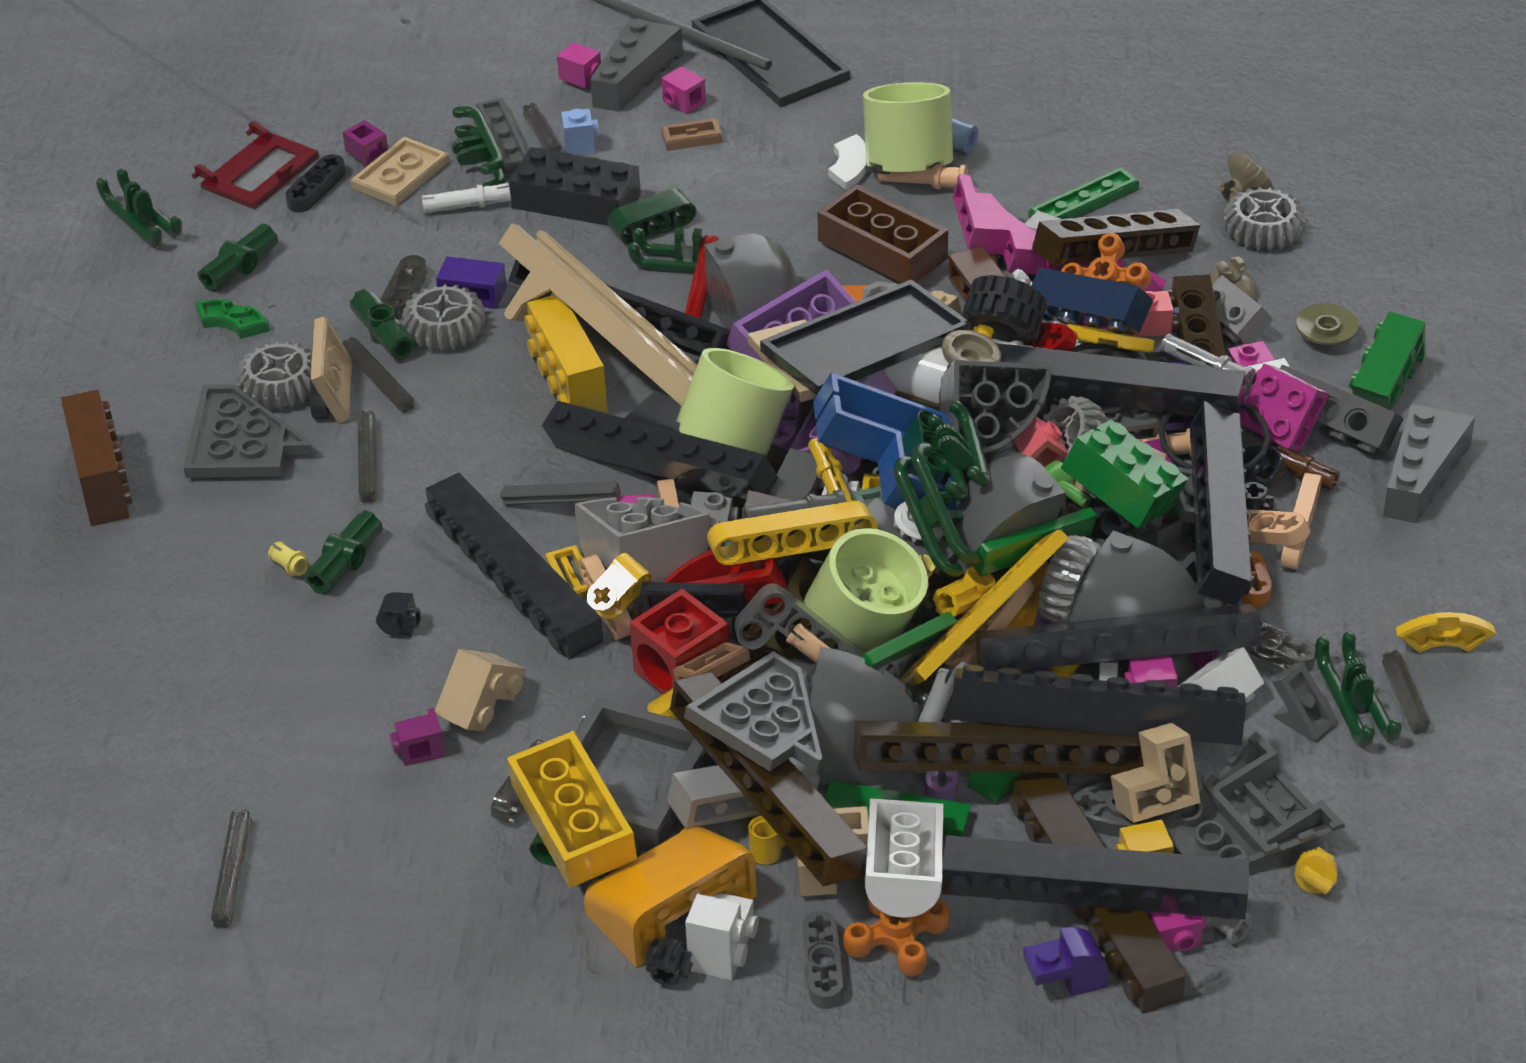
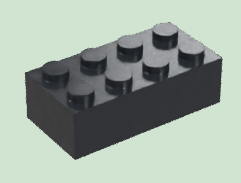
(572, 185)

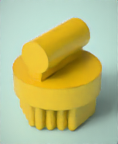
(1316, 871)

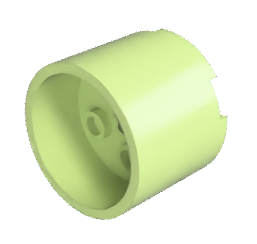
(908, 126)
(735, 400)
(868, 587)

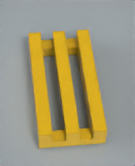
(561, 555)

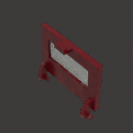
(257, 168)

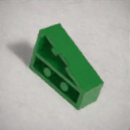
(1389, 360)

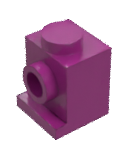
(365, 142)
(418, 739)

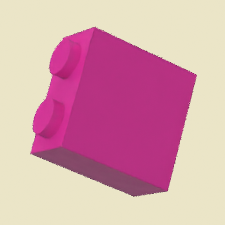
(1285, 404)

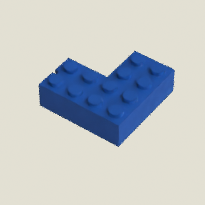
(870, 427)

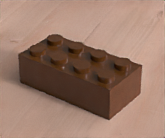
(882, 235)
(97, 457)

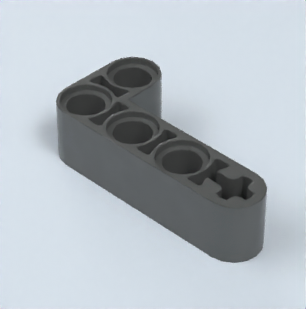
(782, 620)

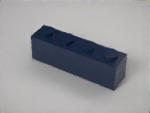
(1093, 301)

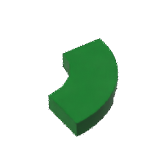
(224, 314)

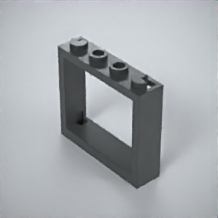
(653, 728)

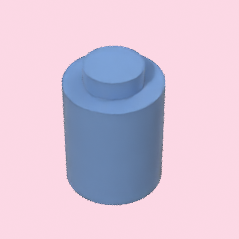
(964, 136)

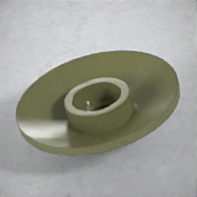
(1327, 324)

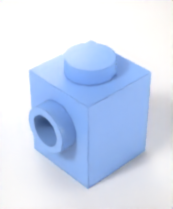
(579, 131)

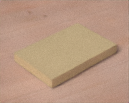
(400, 171)
(331, 369)

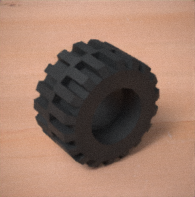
(1007, 307)

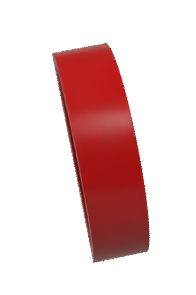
(753, 574)

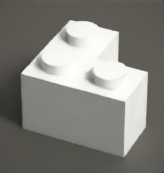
(719, 933)

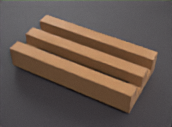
(692, 134)
(716, 660)

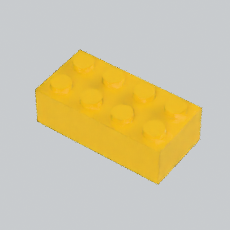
(565, 354)
(572, 809)

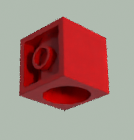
(673, 635)

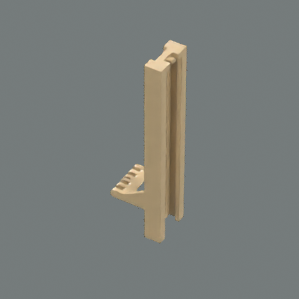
(559, 271)

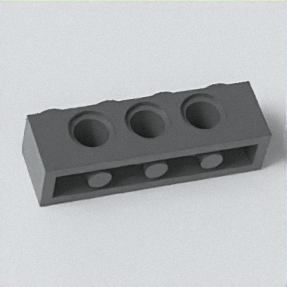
(1381, 422)

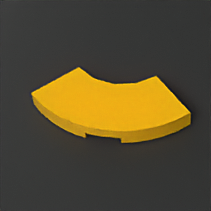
(1123, 341)
(1445, 630)

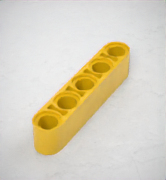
(778, 525)

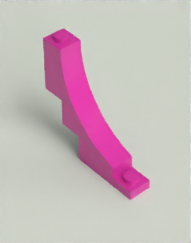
(999, 232)

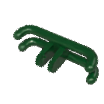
(478, 146)
(138, 209)
(685, 255)
(960, 451)
(932, 512)
(1355, 691)

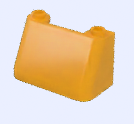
(662, 885)

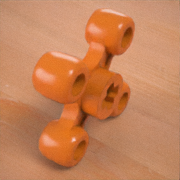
(1106, 266)
(898, 936)

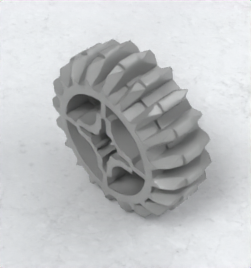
(1264, 219)
(444, 317)
(276, 375)
(1075, 418)
(1065, 577)

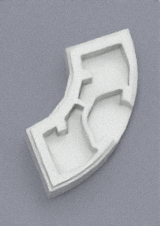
(851, 163)

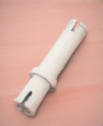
(471, 197)

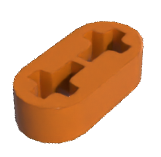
(1261, 581)

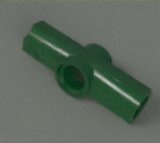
(237, 257)
(382, 324)
(343, 552)

